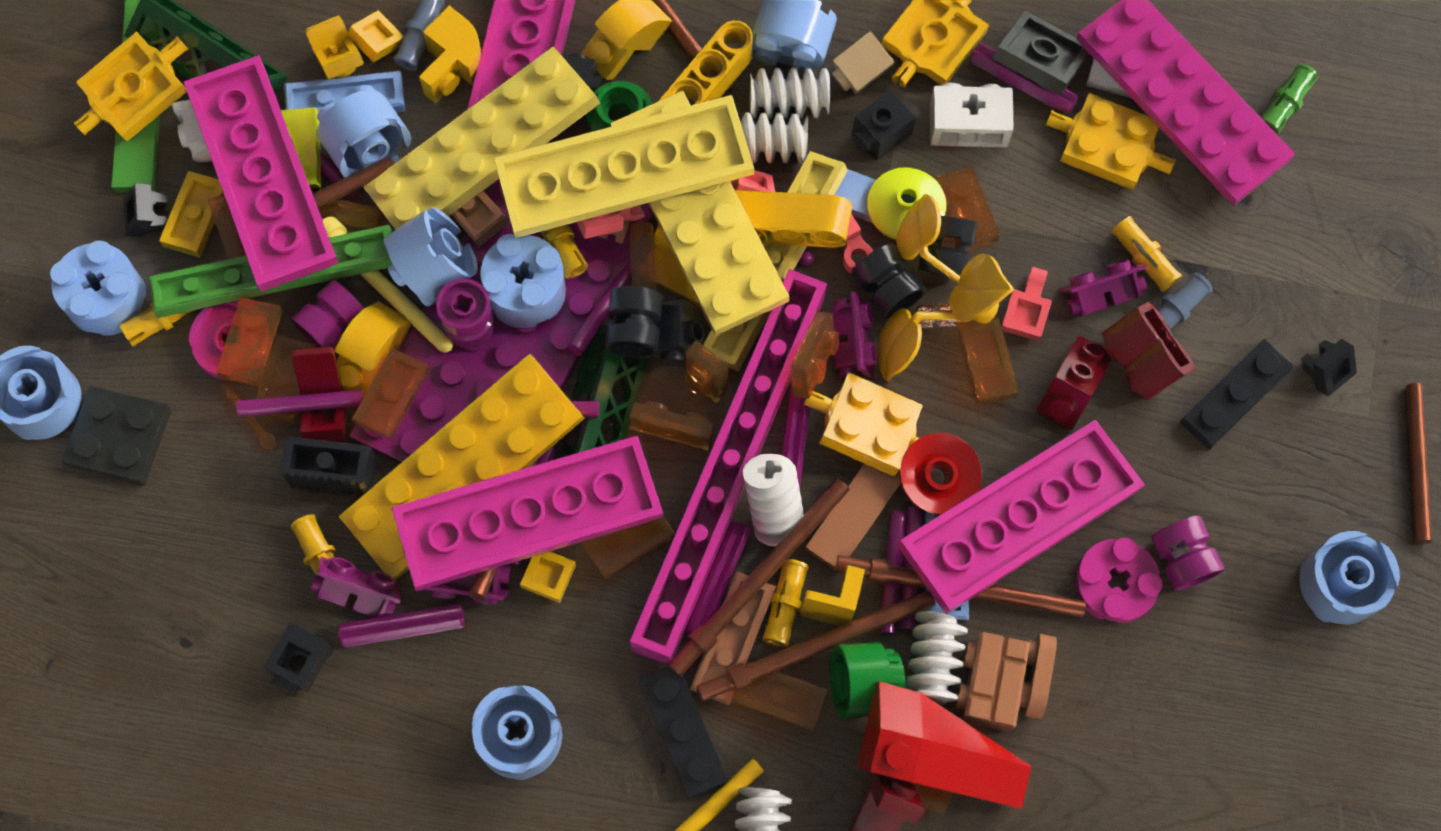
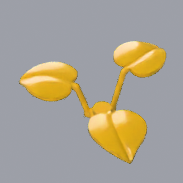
(974, 298)

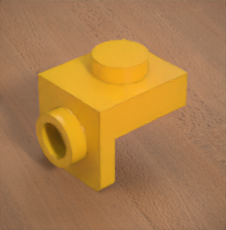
(333, 48)

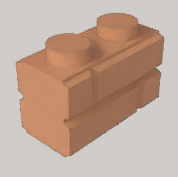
(993, 681)

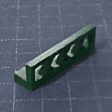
(199, 36)
(595, 384)

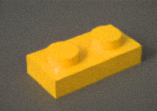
(191, 216)

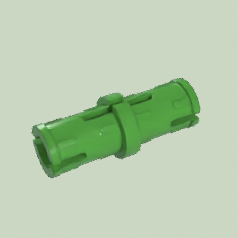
(1289, 97)

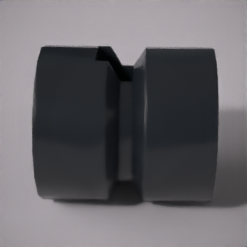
(955, 259)
(886, 277)
(633, 327)

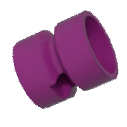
(465, 313)
(329, 318)
(1189, 568)

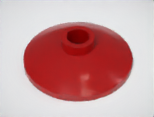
(952, 457)

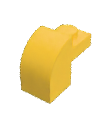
(621, 31)
(457, 52)
(368, 344)

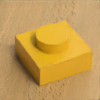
(375, 36)
(548, 575)

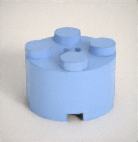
(792, 33)
(361, 130)
(429, 255)
(542, 275)
(97, 288)
(37, 393)
(1344, 556)
(516, 707)

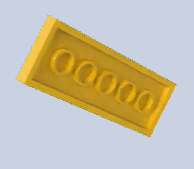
(489, 438)

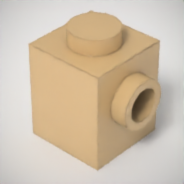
(861, 64)

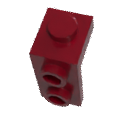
(319, 373)
(1075, 382)
(887, 805)

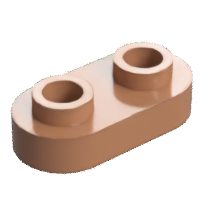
(1041, 663)

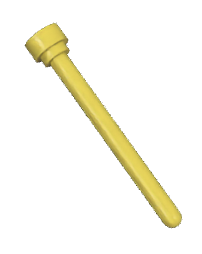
(397, 298)

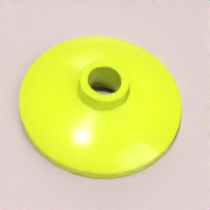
(885, 202)

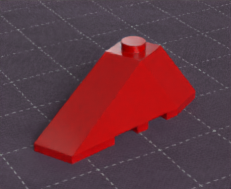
(932, 747)

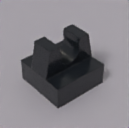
(139, 210)
(1332, 367)

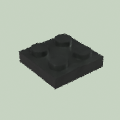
(1041, 53)
(116, 435)

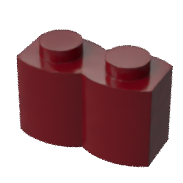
(1147, 351)

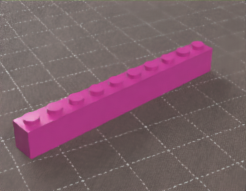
(722, 478)

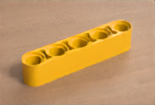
(716, 57)
(797, 218)

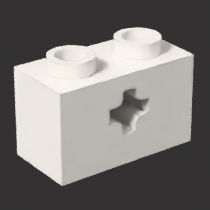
(987, 126)

